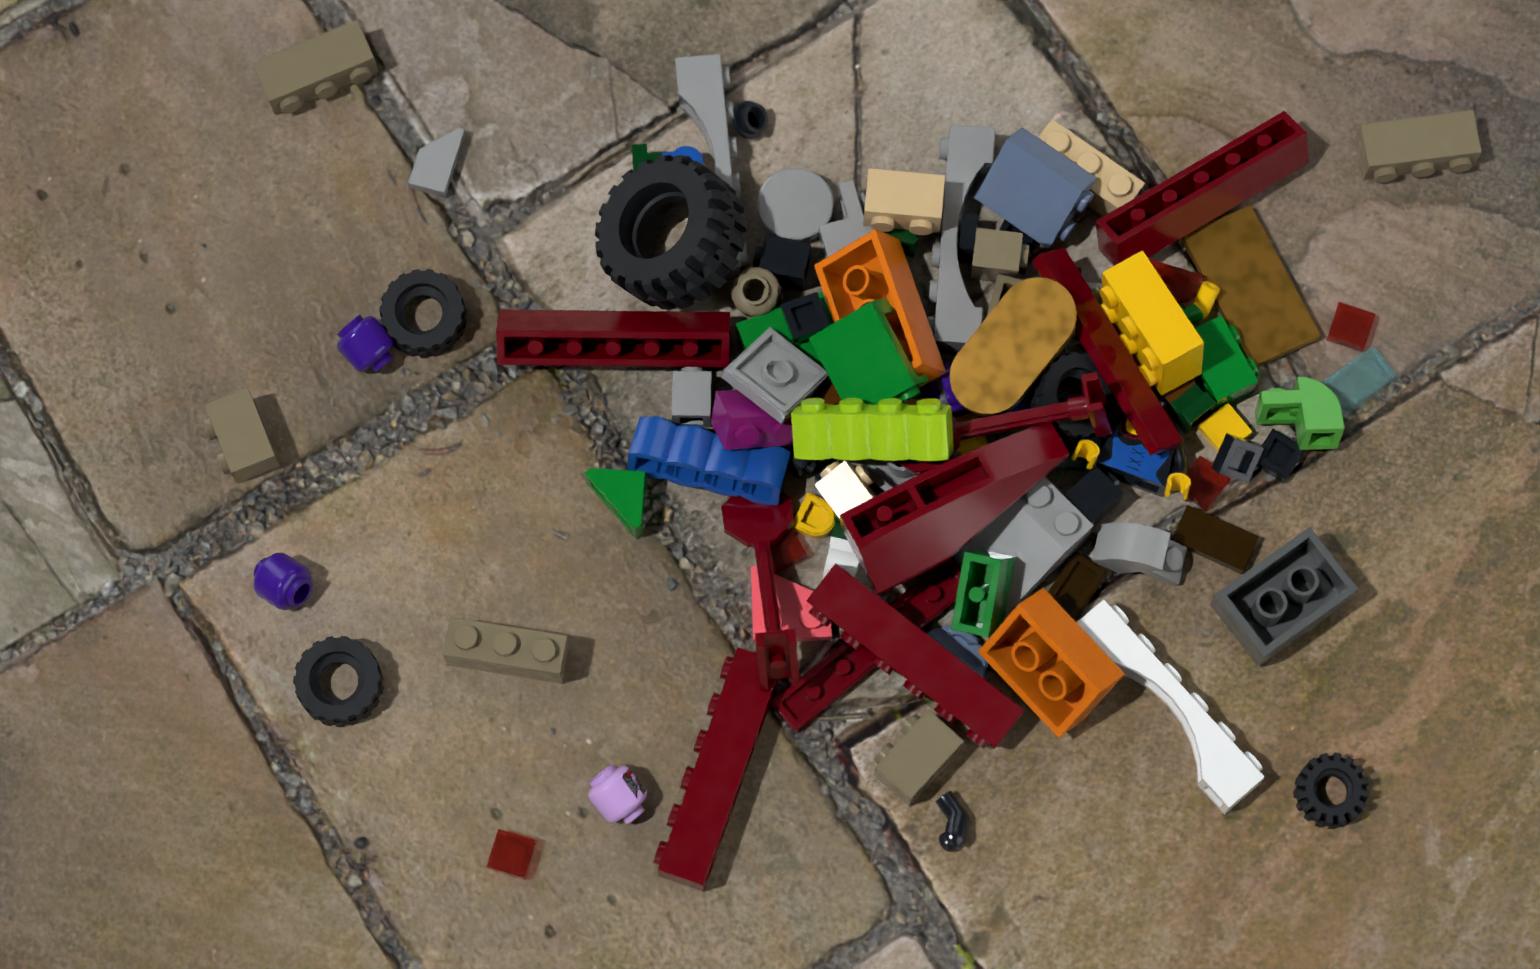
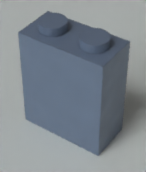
(1036, 188)

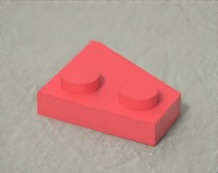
(792, 610)

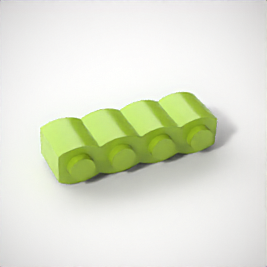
(872, 431)

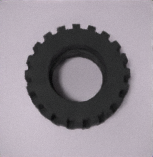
(640, 209)

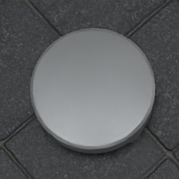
(795, 204)

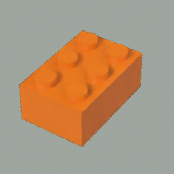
(1051, 662)

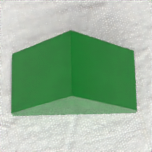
(622, 493)

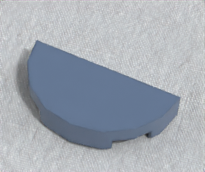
(962, 645)

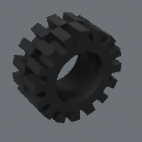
(1331, 814)

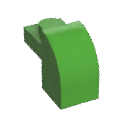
(1308, 406)

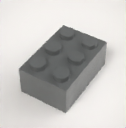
(1284, 596)

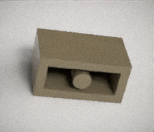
(997, 254)
(241, 436)
(917, 756)

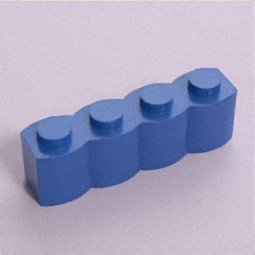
(697, 460)

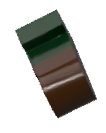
(1187, 404)

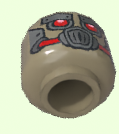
(756, 292)

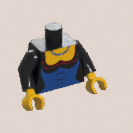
(1130, 462)

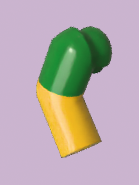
(1202, 303)

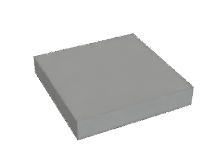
(775, 375)

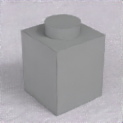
(692, 397)

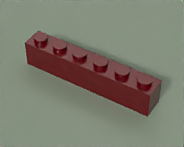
(1204, 190)
(613, 338)
(915, 656)
(717, 774)

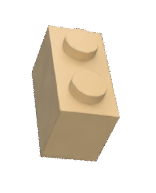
(904, 201)

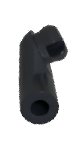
(957, 823)

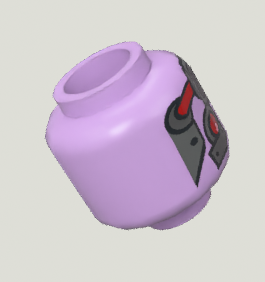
(617, 794)

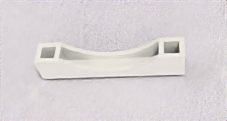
(1222, 767)

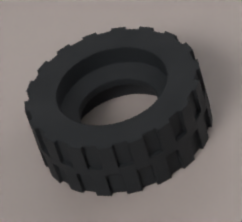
(423, 284)
(1045, 392)
(317, 660)

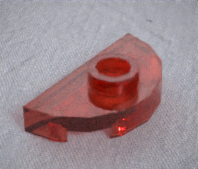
(1180, 282)

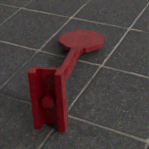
(1077, 408)
(759, 528)

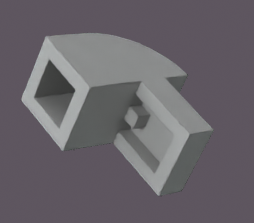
(841, 233)
(1139, 548)

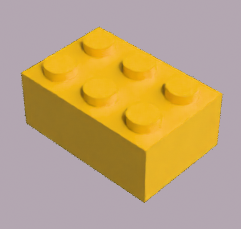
(1151, 323)

